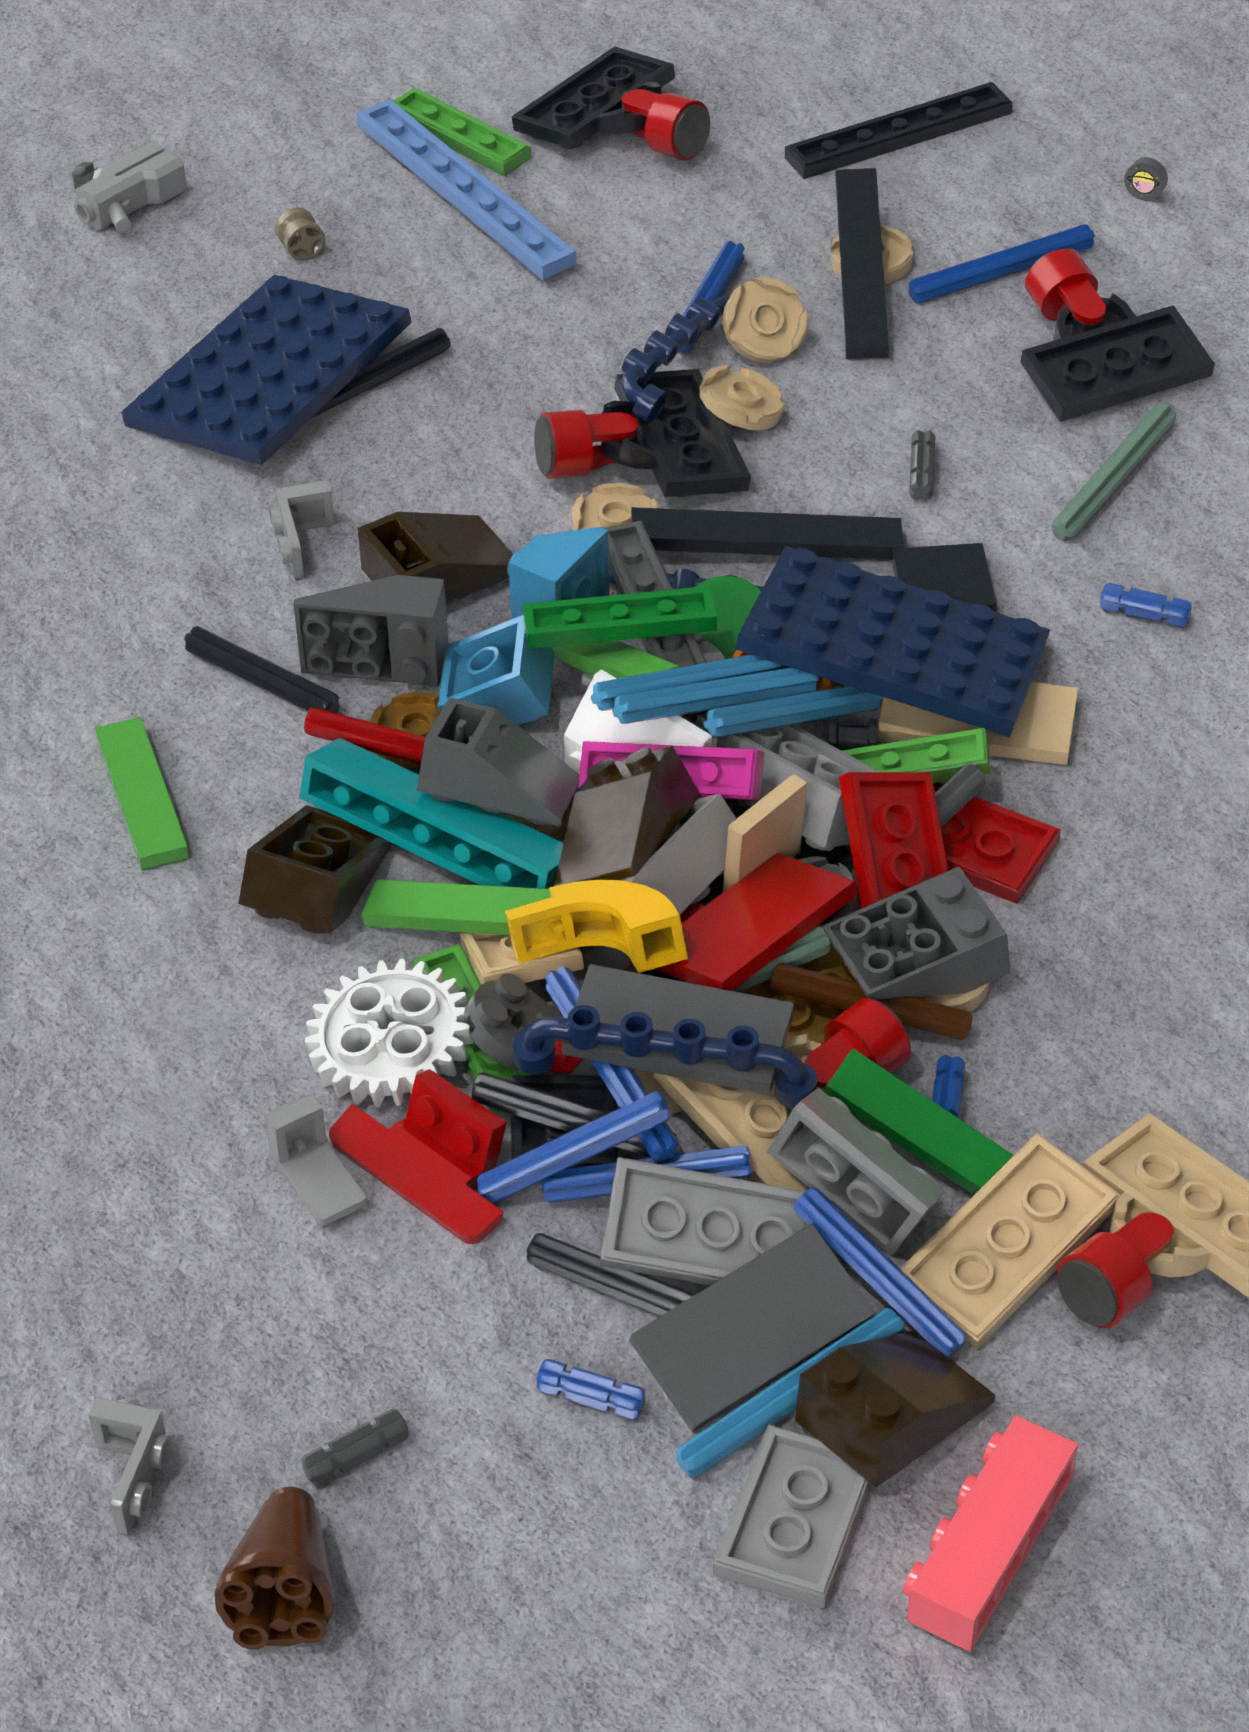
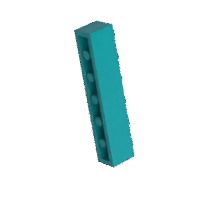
(451, 834)

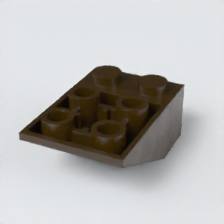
(437, 547)

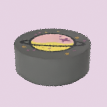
(1146, 179)

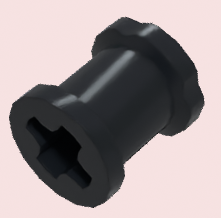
(852, 735)

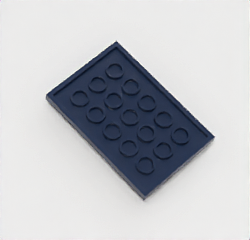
(266, 369)
(894, 640)

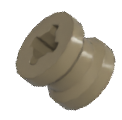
(310, 237)

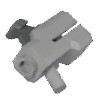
(126, 185)

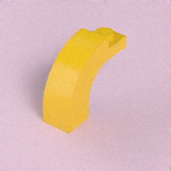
(600, 914)

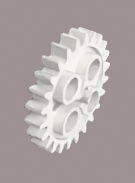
(388, 1031)

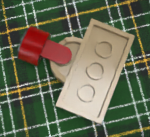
(754, 1119)
(1172, 1220)

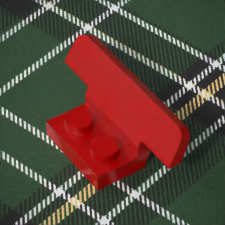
(431, 1154)

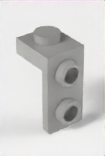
(300, 509)
(310, 1163)
(134, 1431)

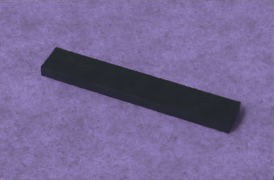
(897, 130)
(861, 264)
(770, 532)

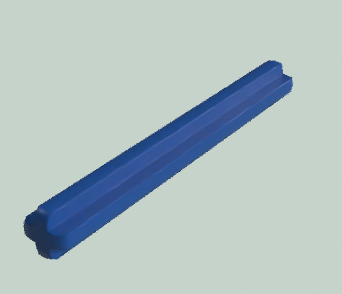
(997, 264)
(620, 1080)

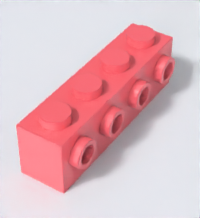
(990, 1533)

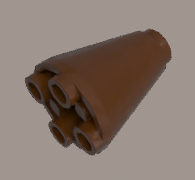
(278, 1577)

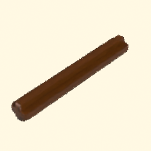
(844, 993)

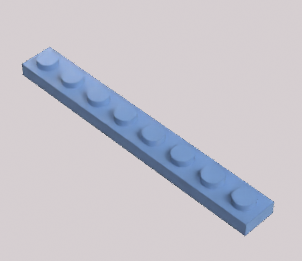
(467, 189)

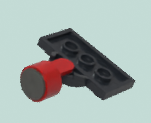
(618, 96)
(1099, 344)
(682, 446)

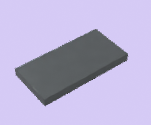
(667, 1003)
(751, 1327)

